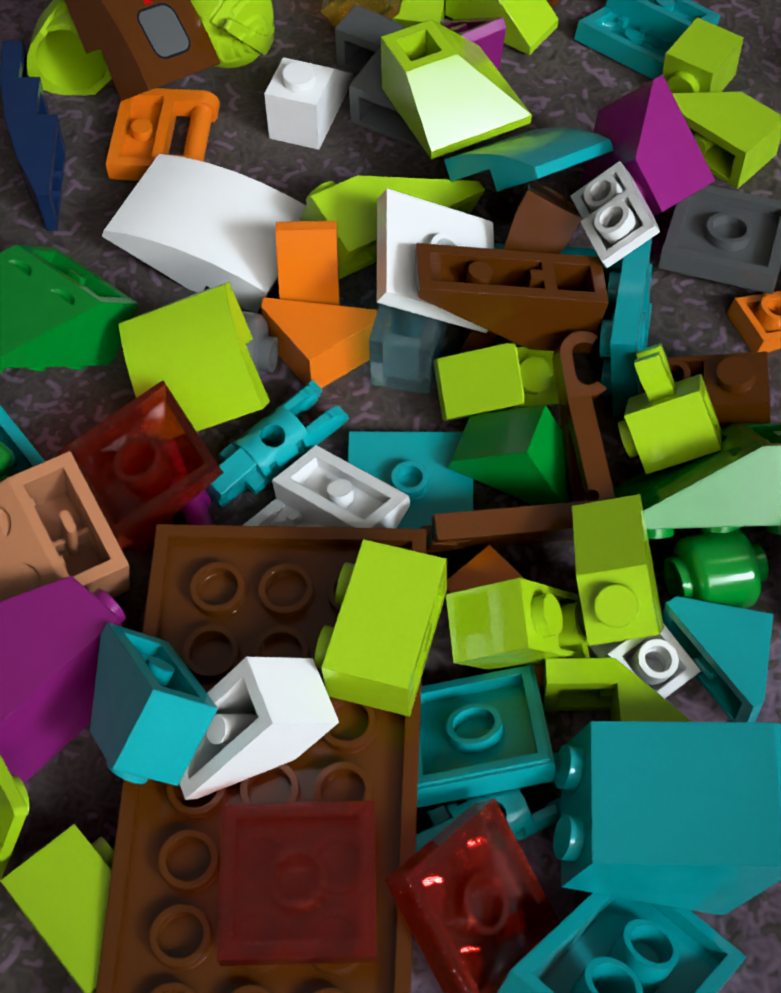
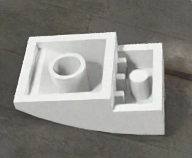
(205, 227)

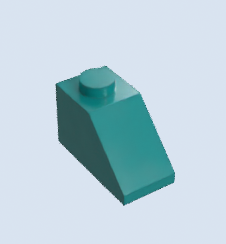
(146, 707)

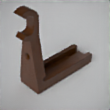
(540, 224)
(585, 473)

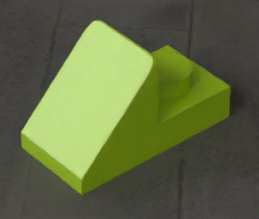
(494, 380)

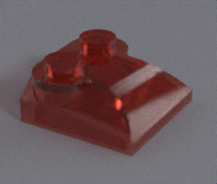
(144, 465)

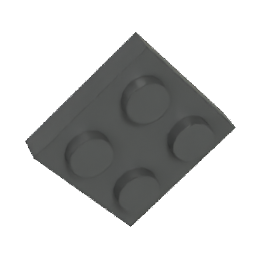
(725, 238)

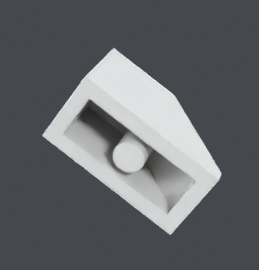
(304, 101)
(263, 720)

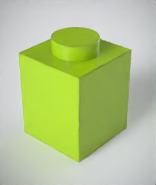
(702, 59)

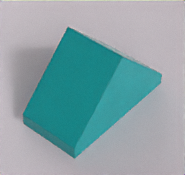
(729, 650)

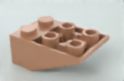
(56, 532)

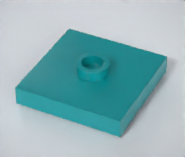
(416, 466)
(482, 736)

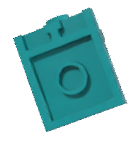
(627, 330)

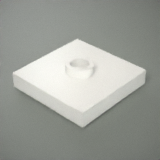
(408, 221)

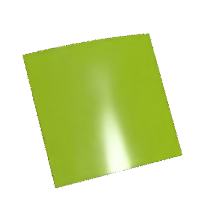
(198, 354)

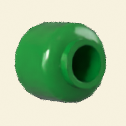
(716, 569)

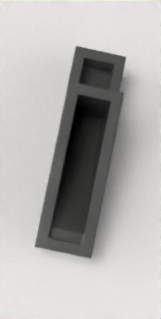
(360, 52)

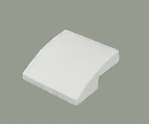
(331, 493)

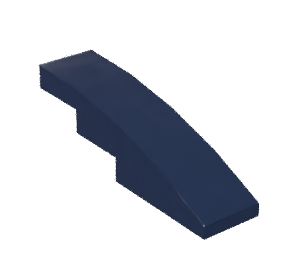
(33, 133)

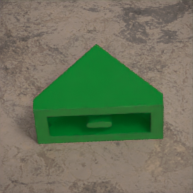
(515, 454)

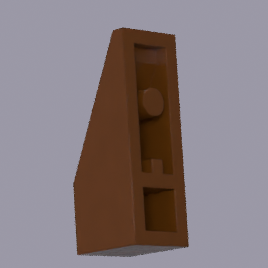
(515, 293)

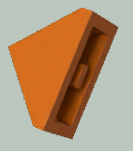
(319, 338)

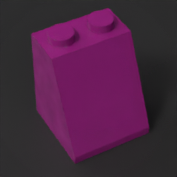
(49, 669)

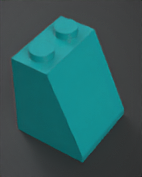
(671, 812)

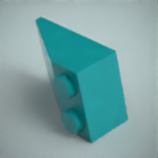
(626, 949)

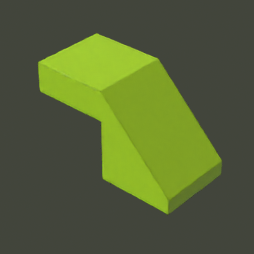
(603, 686)

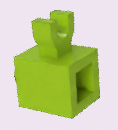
(671, 418)

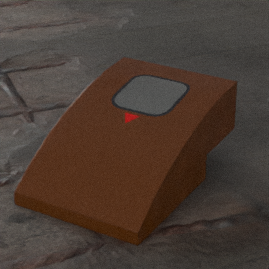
(144, 40)

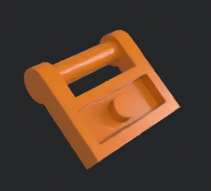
(147, 126)

